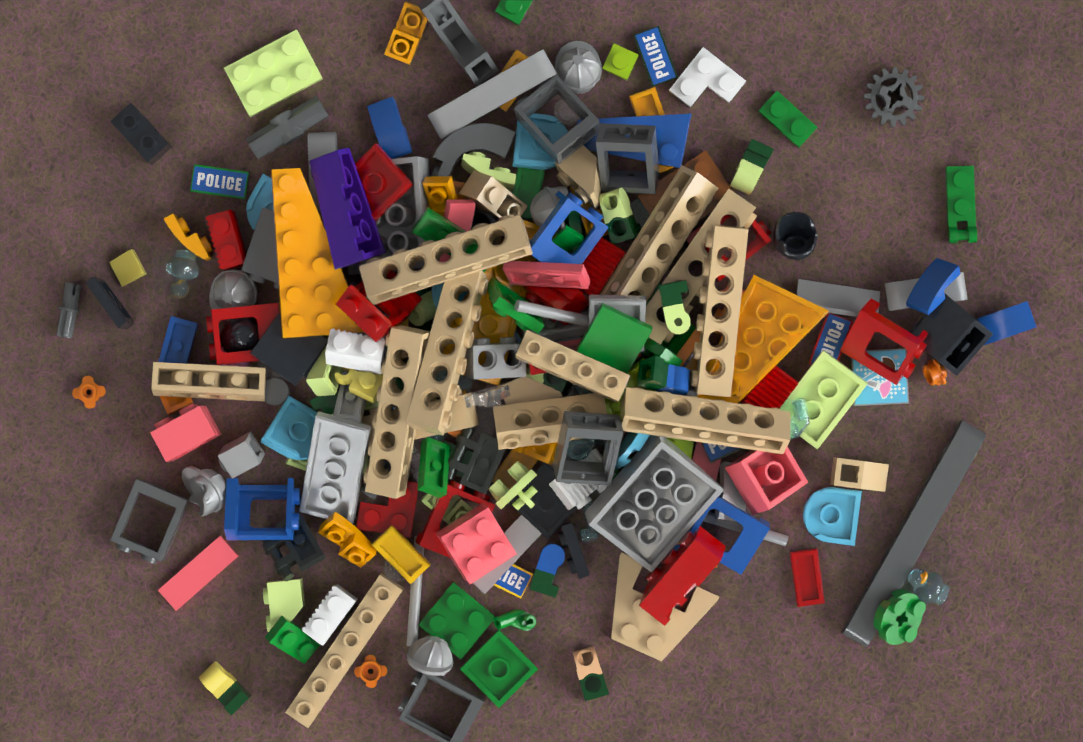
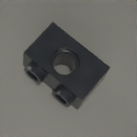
(141, 134)

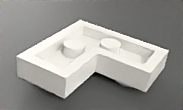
(706, 72)

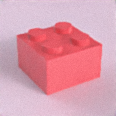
(185, 433)
(765, 478)
(476, 543)

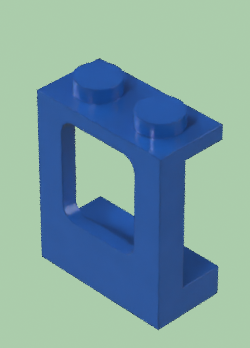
(549, 252)
(239, 509)
(748, 540)

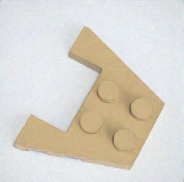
(642, 631)

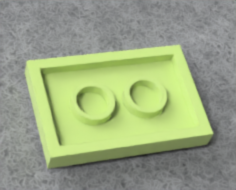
(273, 73)
(828, 394)

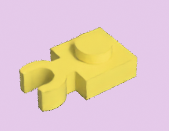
(361, 383)

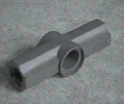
(287, 127)

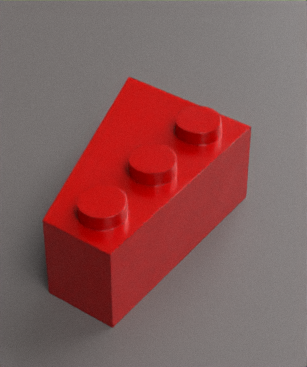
(681, 573)

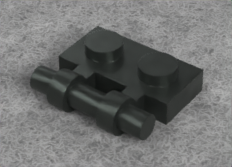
(483, 462)
(303, 549)

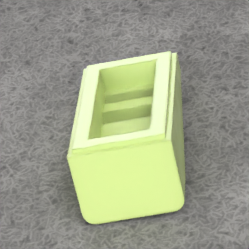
(322, 377)

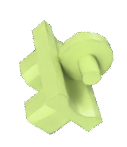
(523, 477)

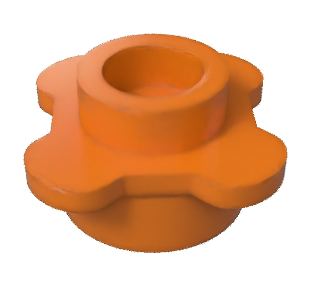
(934, 373)
(81, 392)
(378, 671)

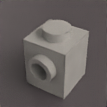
(240, 455)

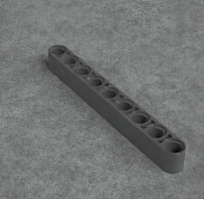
(915, 530)

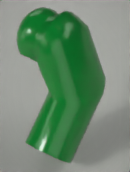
(515, 618)

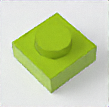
(620, 62)

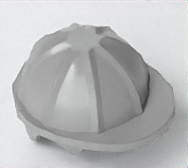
(578, 66)
(544, 203)
(232, 289)
(206, 489)
(430, 656)

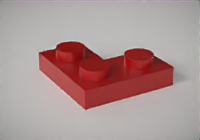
(398, 513)

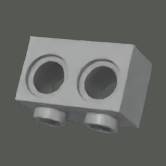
(495, 364)

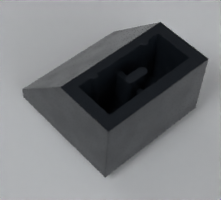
(952, 335)

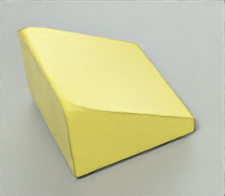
(127, 267)

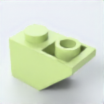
(284, 599)

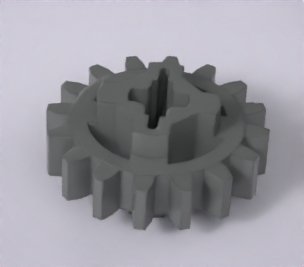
(881, 92)

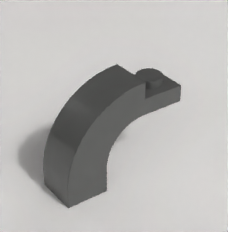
(459, 40)
(472, 138)

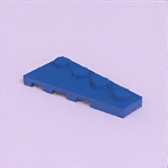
(670, 135)

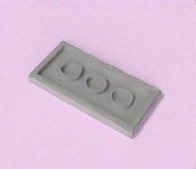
(334, 467)

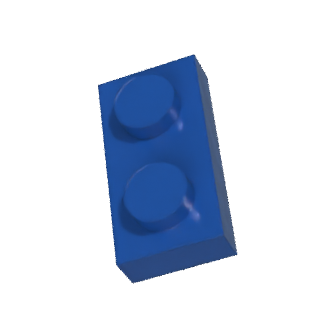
(178, 341)

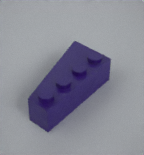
(345, 209)

